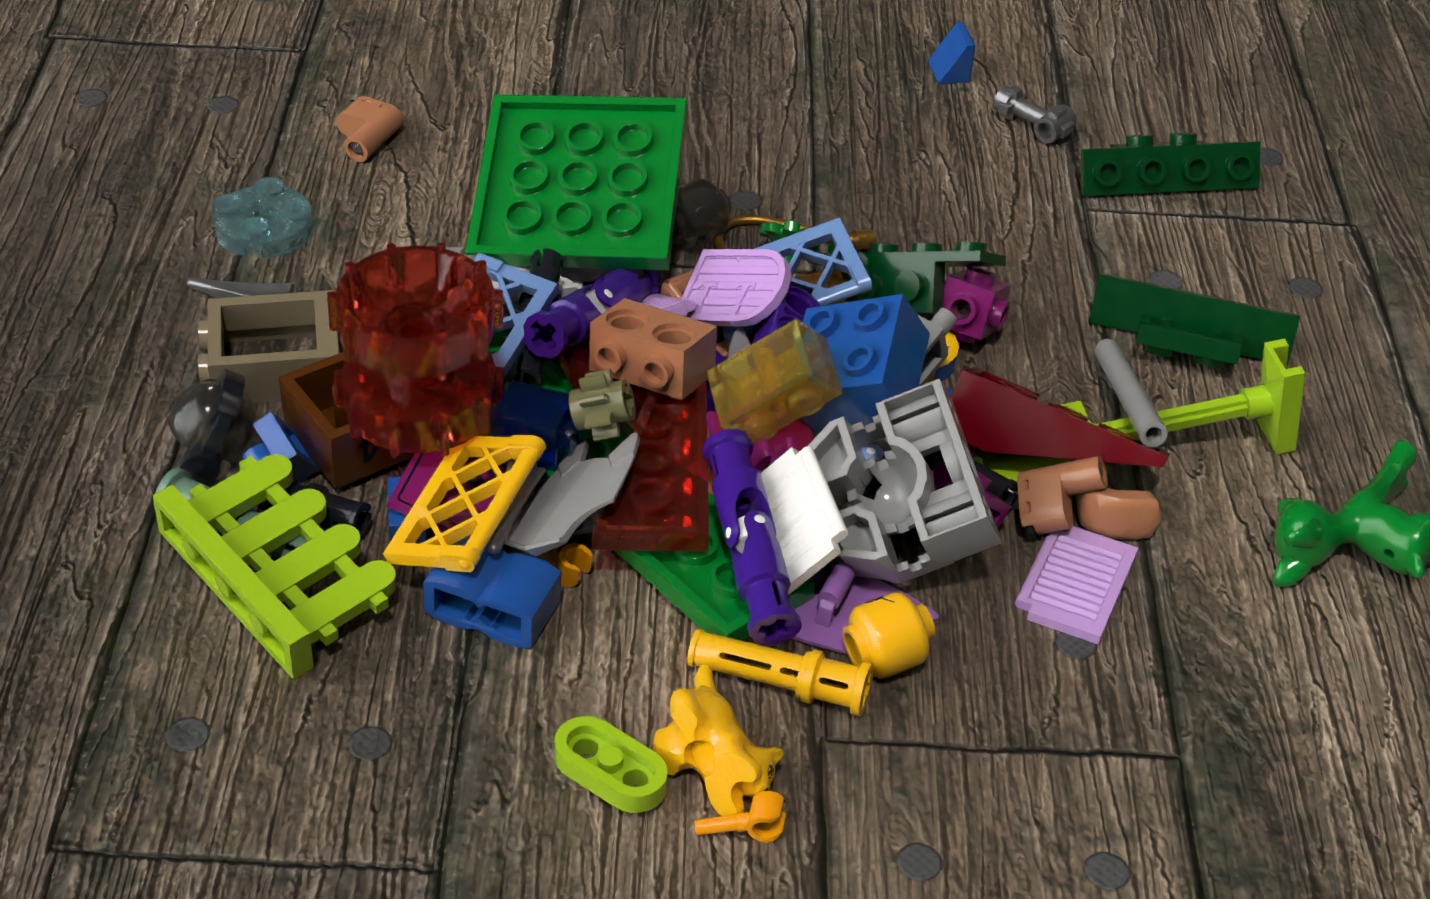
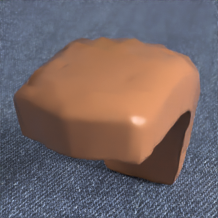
(1119, 513)

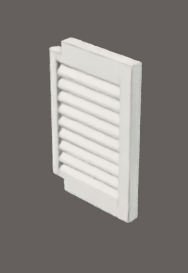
(803, 514)

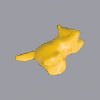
(713, 744)

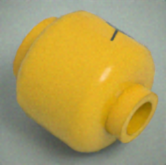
(889, 634)

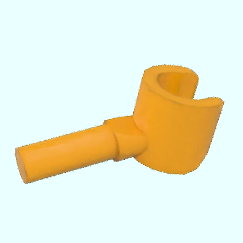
(570, 561)
(762, 823)

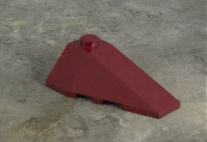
(1011, 420)

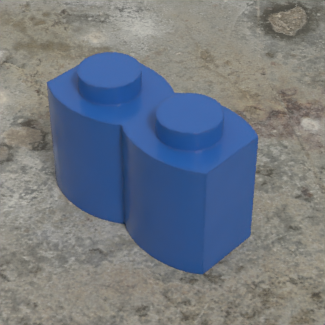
(502, 597)

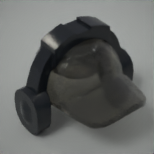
(214, 425)

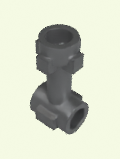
(1047, 124)

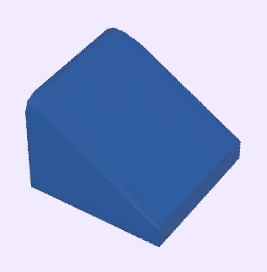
(954, 57)

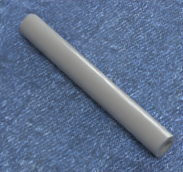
(1131, 393)

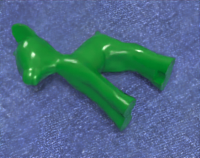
(1383, 531)

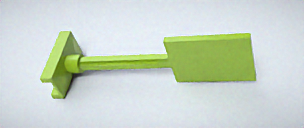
(1273, 403)

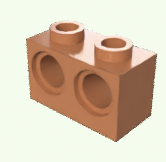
(653, 348)

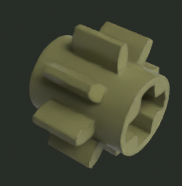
(602, 405)

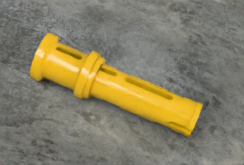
(812, 668)

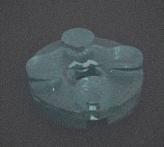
(243, 218)

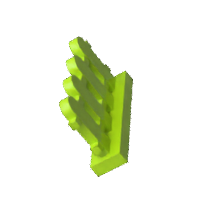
(260, 595)

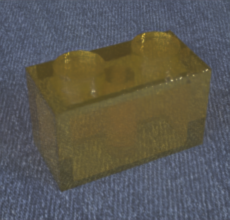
(774, 381)

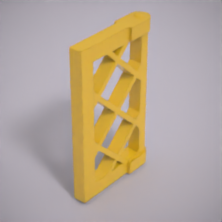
(450, 473)

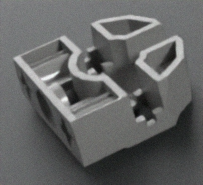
(948, 520)

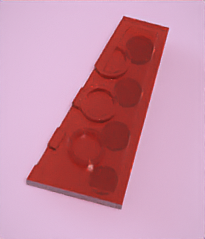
(667, 486)

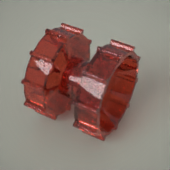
(417, 348)

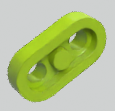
(615, 764)

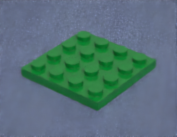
(580, 180)

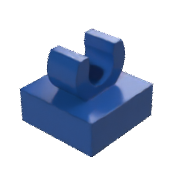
(282, 440)

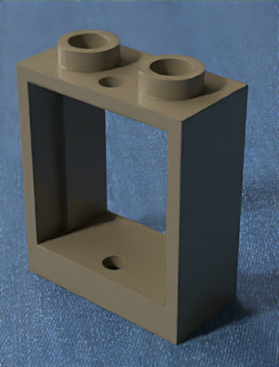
(264, 319)

